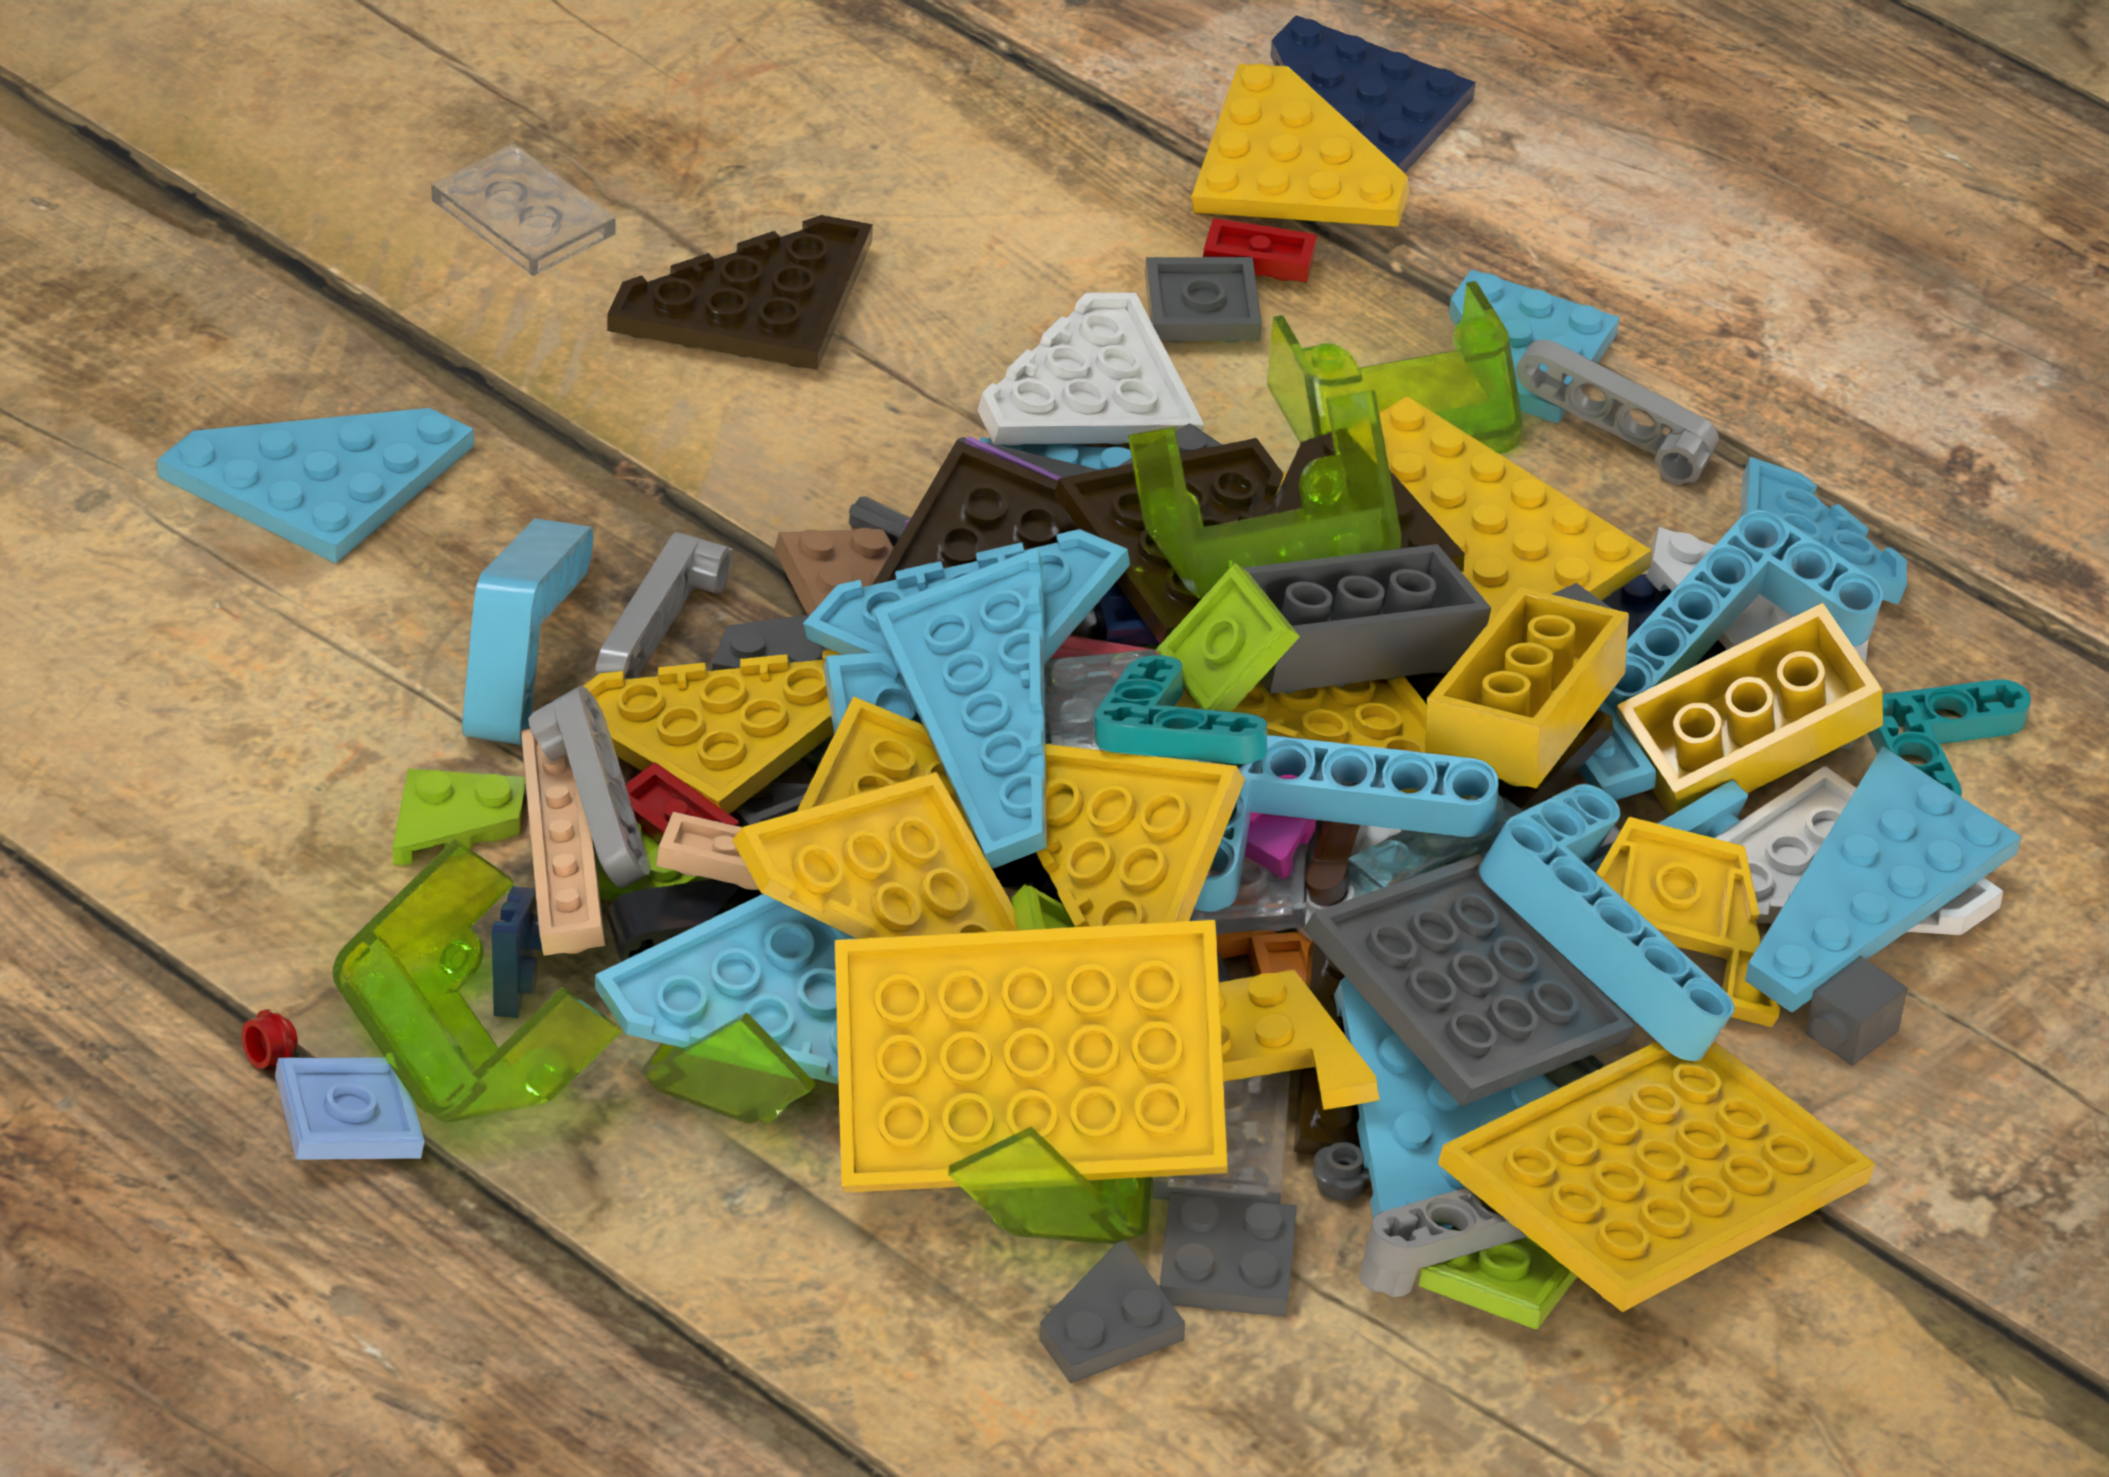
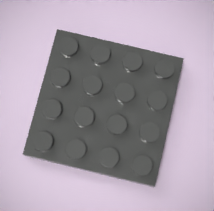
(1467, 981)

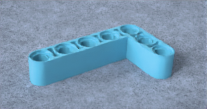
(1753, 558)
(507, 616)
(1371, 802)
(1545, 878)

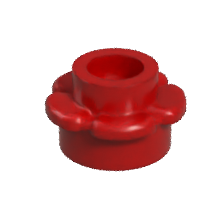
(268, 1038)

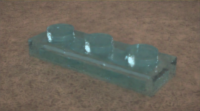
(1420, 852)

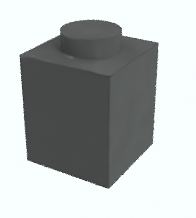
(1856, 1010)

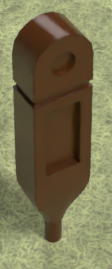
(1328, 872)

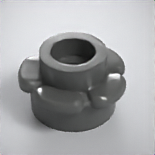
(1341, 1171)

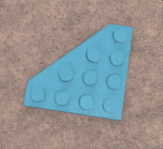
(321, 477)
(1074, 581)
(745, 960)
(1415, 1113)

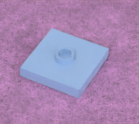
(347, 1109)

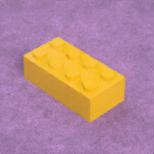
(1528, 684)
(1755, 710)

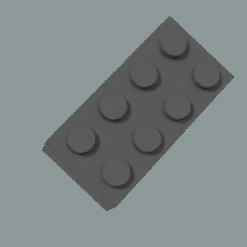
(1371, 616)

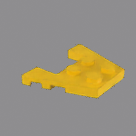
(1697, 897)
(1280, 1026)

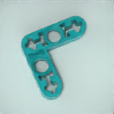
(1986, 710)
(1143, 719)

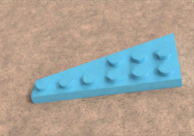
(979, 688)
(1880, 871)

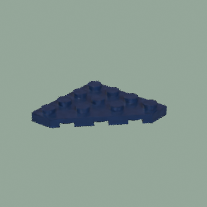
(1379, 91)

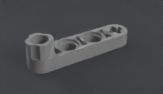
(1678, 455)
(681, 566)
(579, 729)
(1409, 1239)

